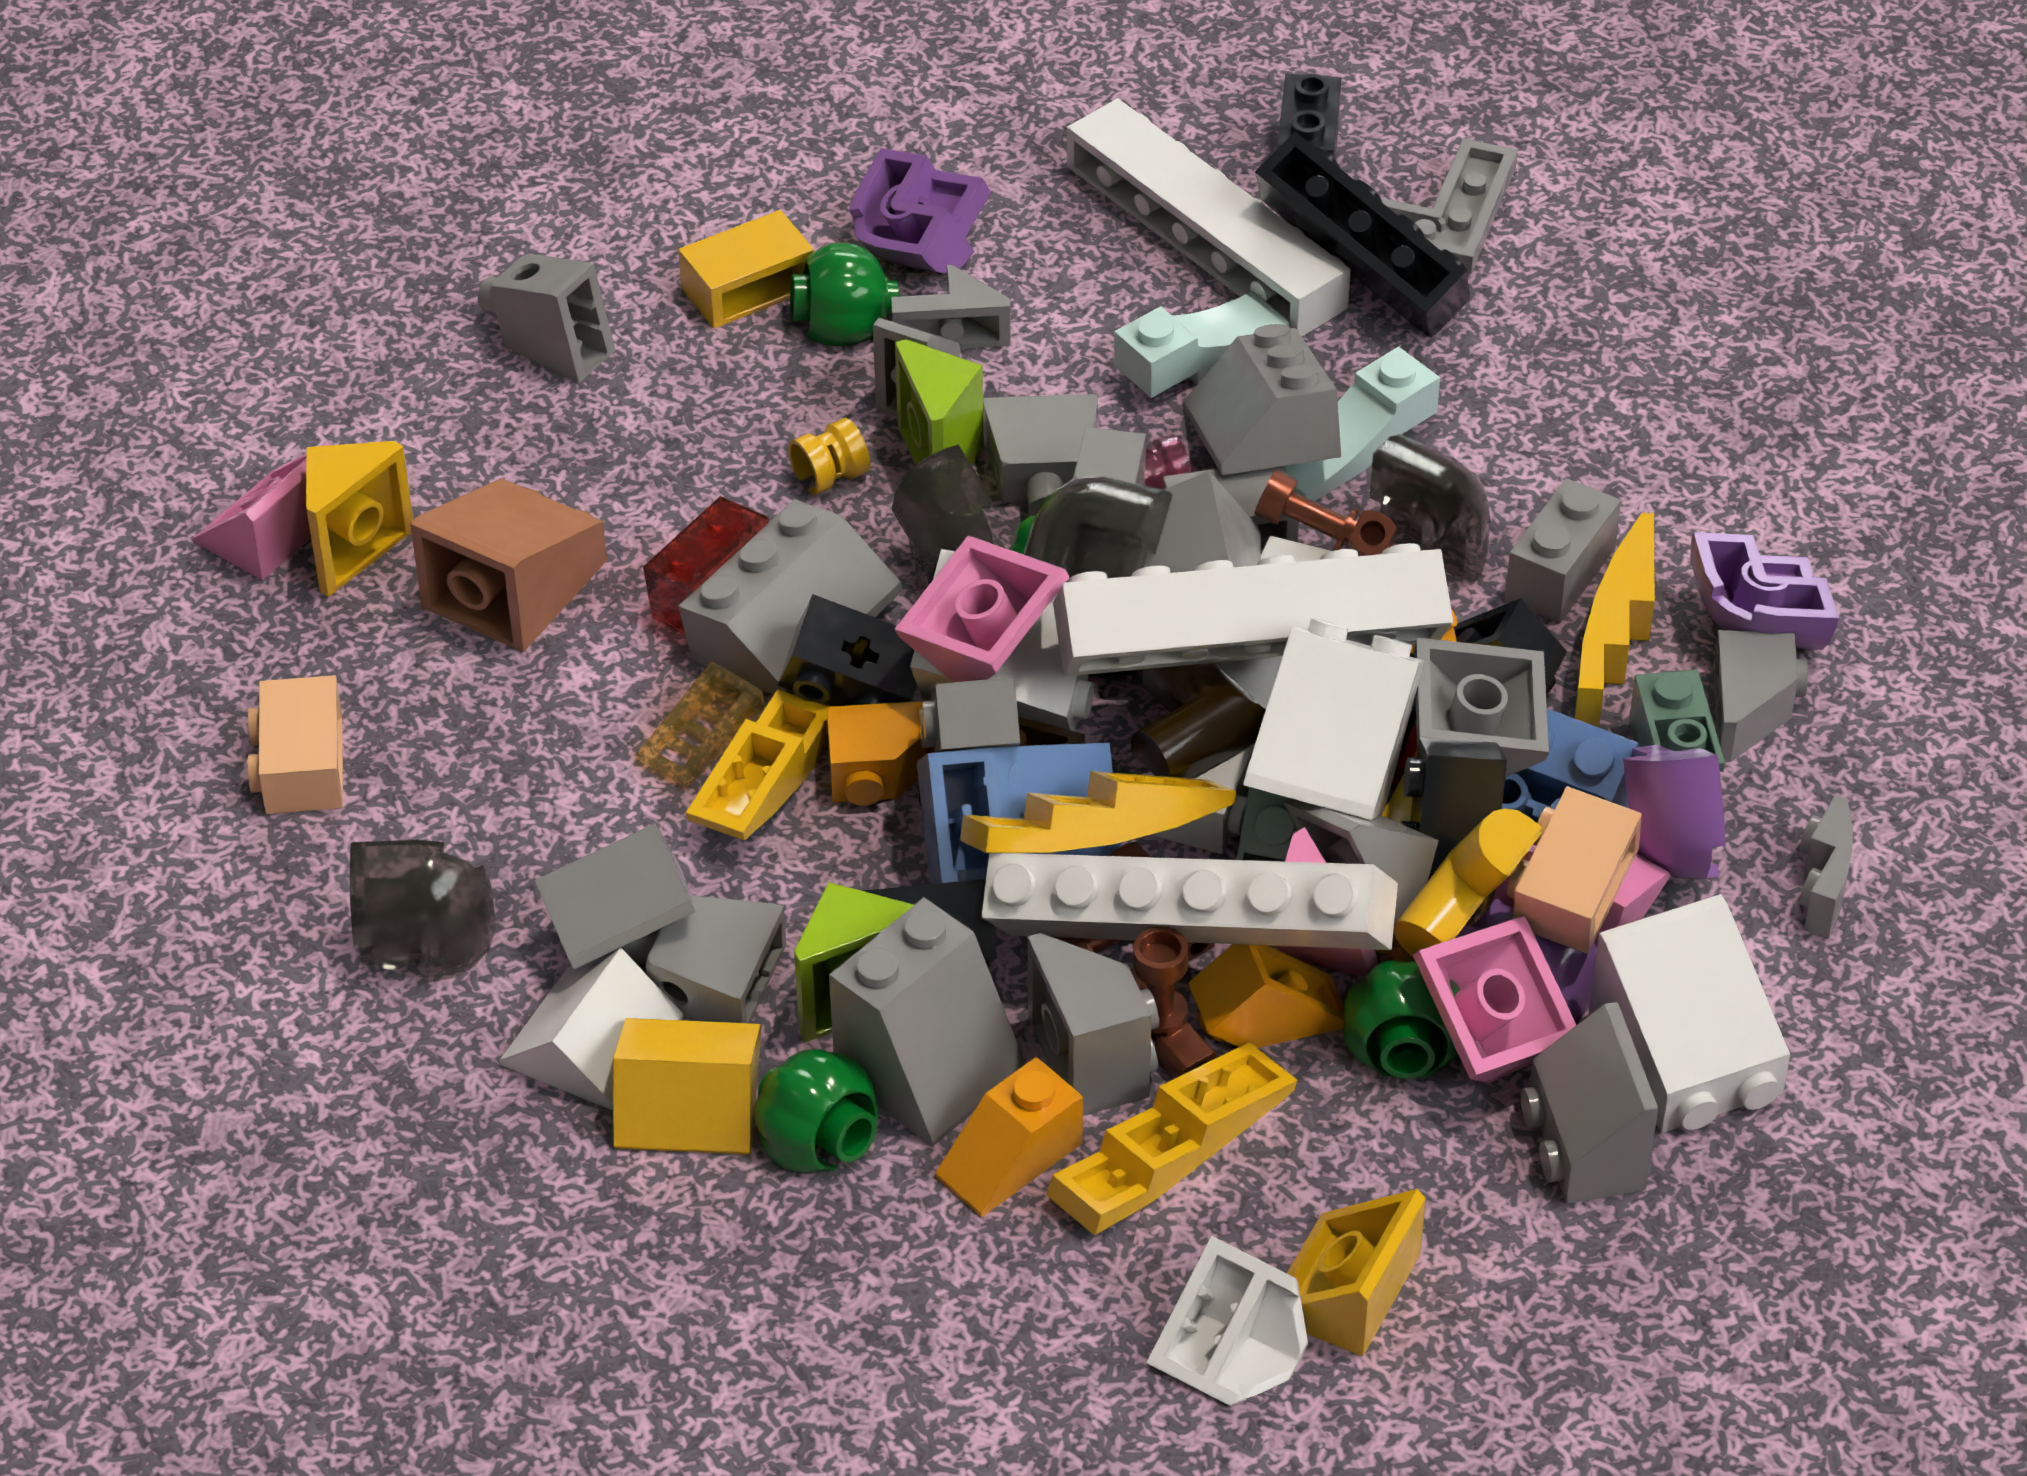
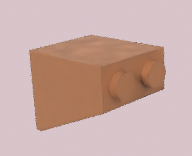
(505, 560)

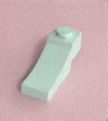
(1170, 348)
(1380, 403)

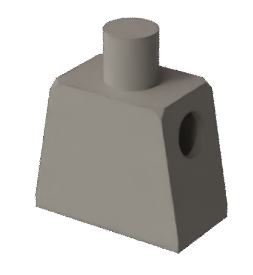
(551, 313)
(1035, 443)
(715, 958)

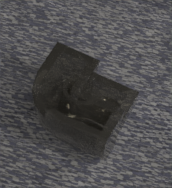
(1433, 502)
(940, 507)
(1099, 526)
(419, 907)

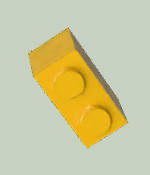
(743, 268)

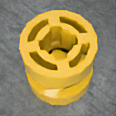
(830, 455)

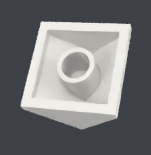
(580, 1023)

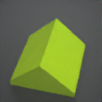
(938, 401)
(836, 931)

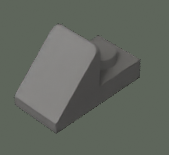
(966, 314)

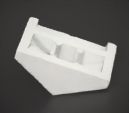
(1233, 1327)

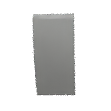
(1829, 853)

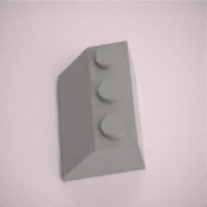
(1266, 404)
(756, 598)

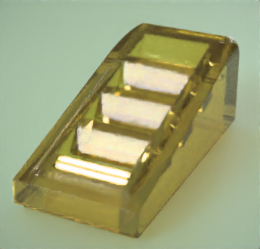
(712, 685)

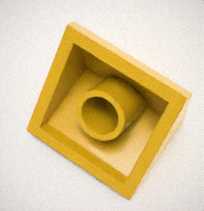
(355, 507)
(685, 1086)
(1357, 1267)

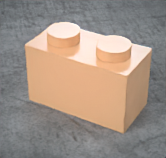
(298, 745)
(1575, 868)

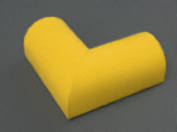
(1466, 879)

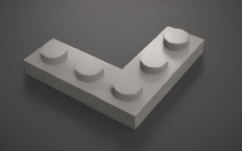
(1466, 200)

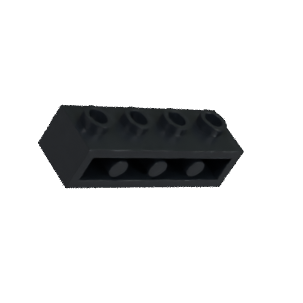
(1353, 224)

